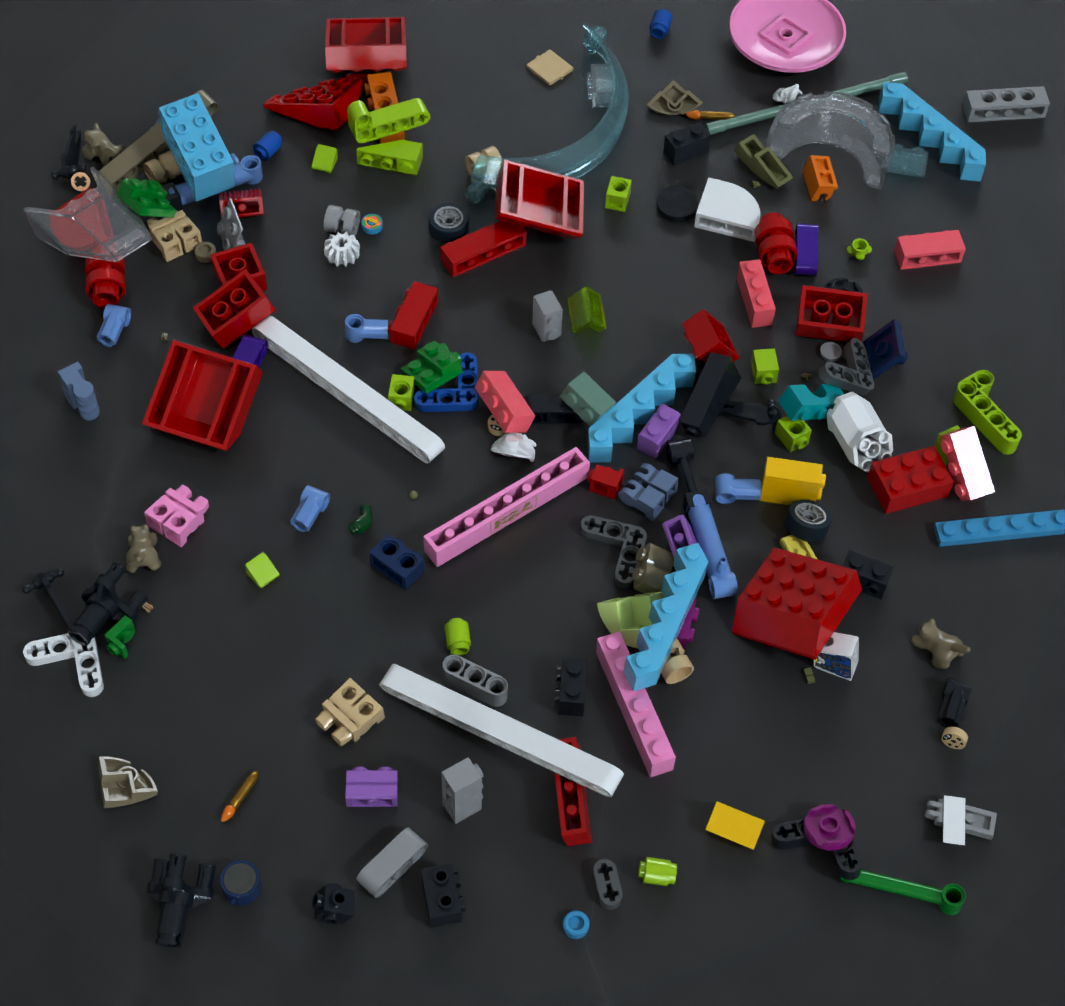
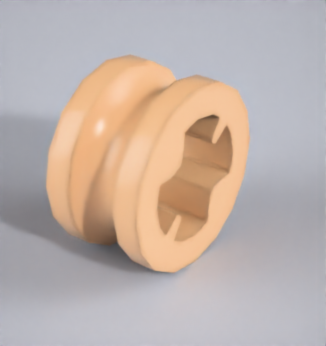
(80, 175)

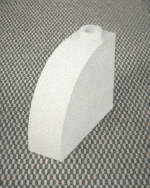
(728, 210)

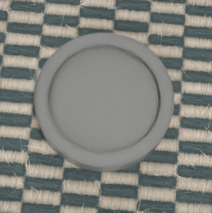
(830, 351)

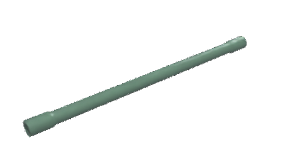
(722, 125)

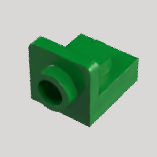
(118, 635)

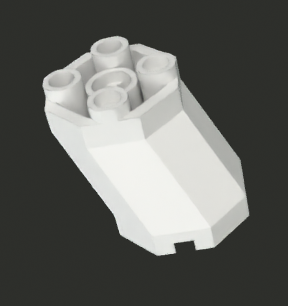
(859, 431)

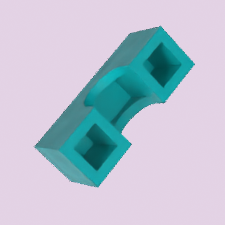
(803, 405)

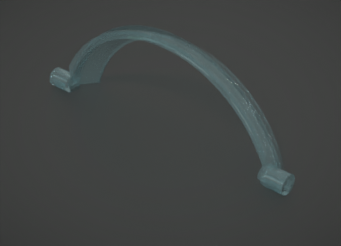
(583, 154)

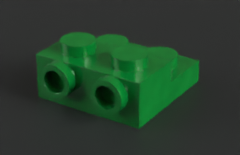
(146, 198)
(433, 366)

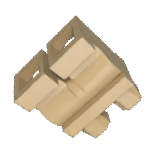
(172, 232)
(351, 712)

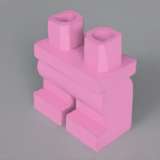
(176, 514)

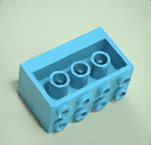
(197, 147)

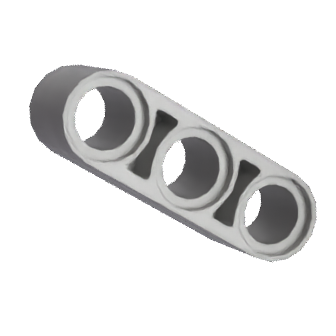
(481, 690)
(392, 862)

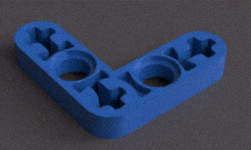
(463, 391)

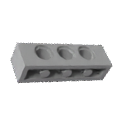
(1005, 104)

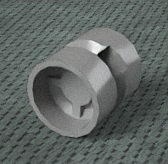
(336, 216)

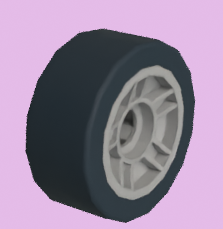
(448, 222)
(808, 520)

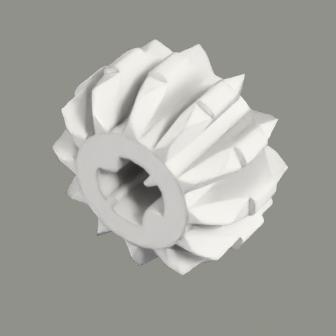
(341, 249)

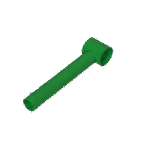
(913, 890)

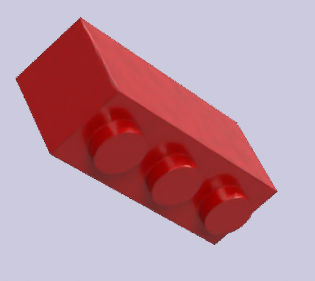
(413, 315)

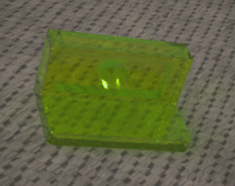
(586, 310)

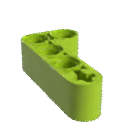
(385, 121)
(973, 401)

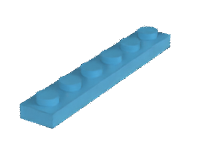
(1000, 528)

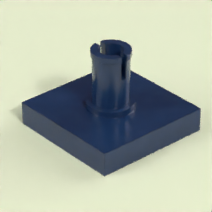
(885, 348)

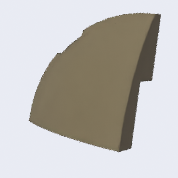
(674, 101)
(123, 783)

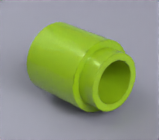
(457, 636)
(657, 871)

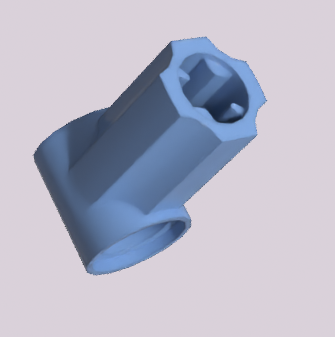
(114, 320)
(359, 328)
(729, 489)
(311, 504)

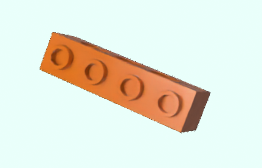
(382, 94)

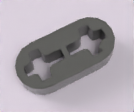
(612, 883)

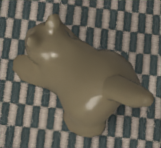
(100, 146)
(142, 549)
(940, 644)

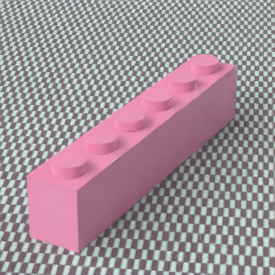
(635, 707)

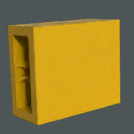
(791, 481)

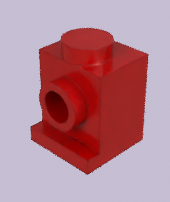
(605, 481)

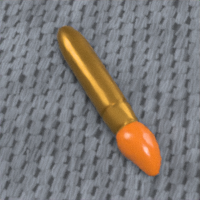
(709, 115)
(237, 799)

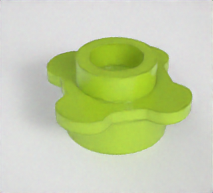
(859, 248)

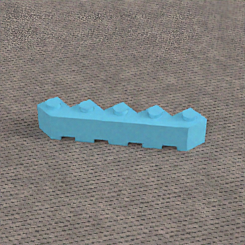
(933, 129)
(639, 405)
(666, 618)

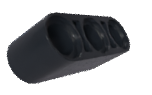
(551, 409)

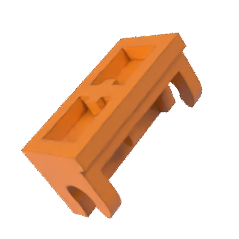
(819, 177)

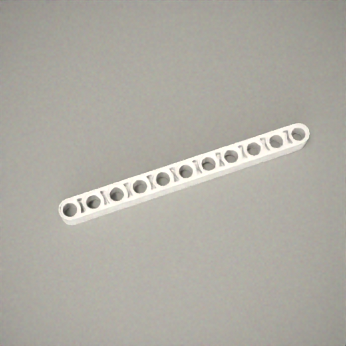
(349, 389)
(502, 730)

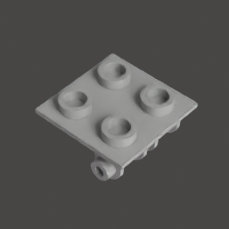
(230, 227)

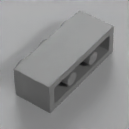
(462, 789)

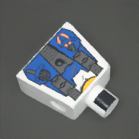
(839, 656)

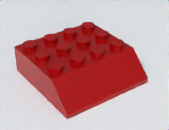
(365, 44)
(540, 199)
(202, 396)
(795, 602)

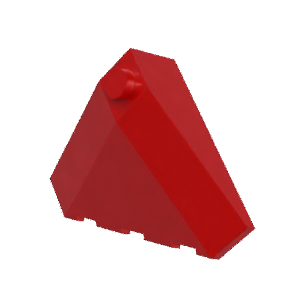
(321, 104)

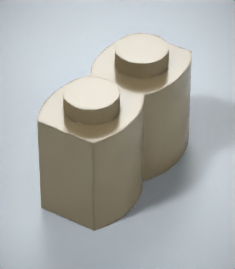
(651, 568)

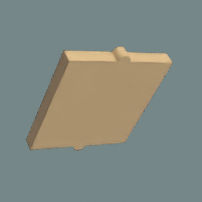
(549, 67)

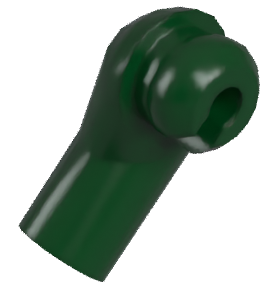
(363, 522)

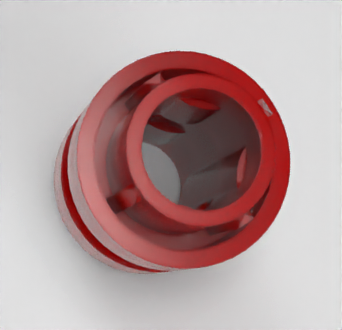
(776, 243)
(105, 281)

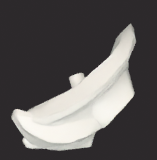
(787, 94)
(515, 446)

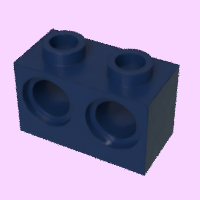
(393, 565)

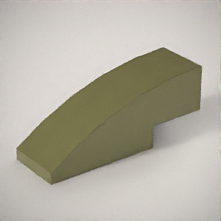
(763, 162)

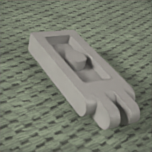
(977, 821)

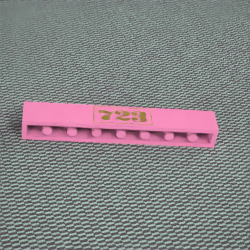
(506, 506)

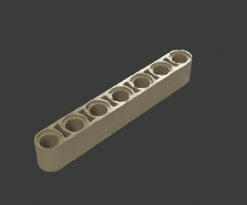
(149, 146)

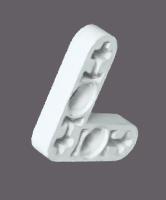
(72, 650)

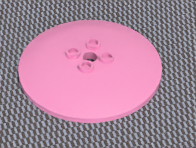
(813, 26)

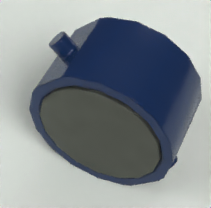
(240, 882)

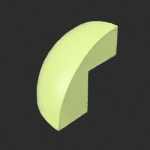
(628, 615)

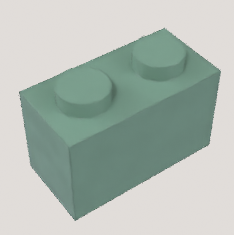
(587, 398)

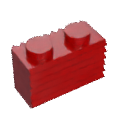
(246, 203)

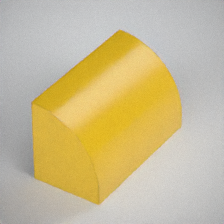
(735, 825)

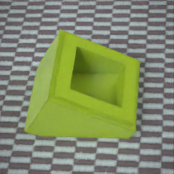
(324, 158)
(261, 570)

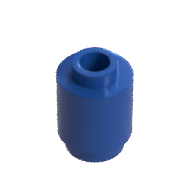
(660, 23)
(267, 145)

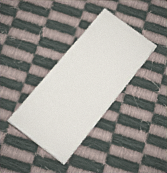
(954, 820)

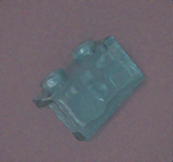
(908, 161)

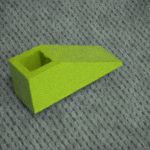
(395, 156)

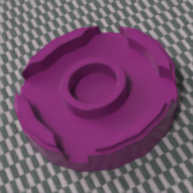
(829, 827)

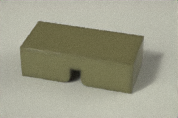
(809, 675)

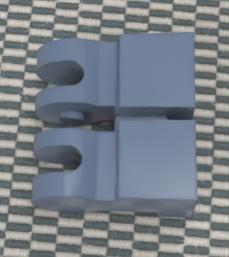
(79, 391)
(649, 490)

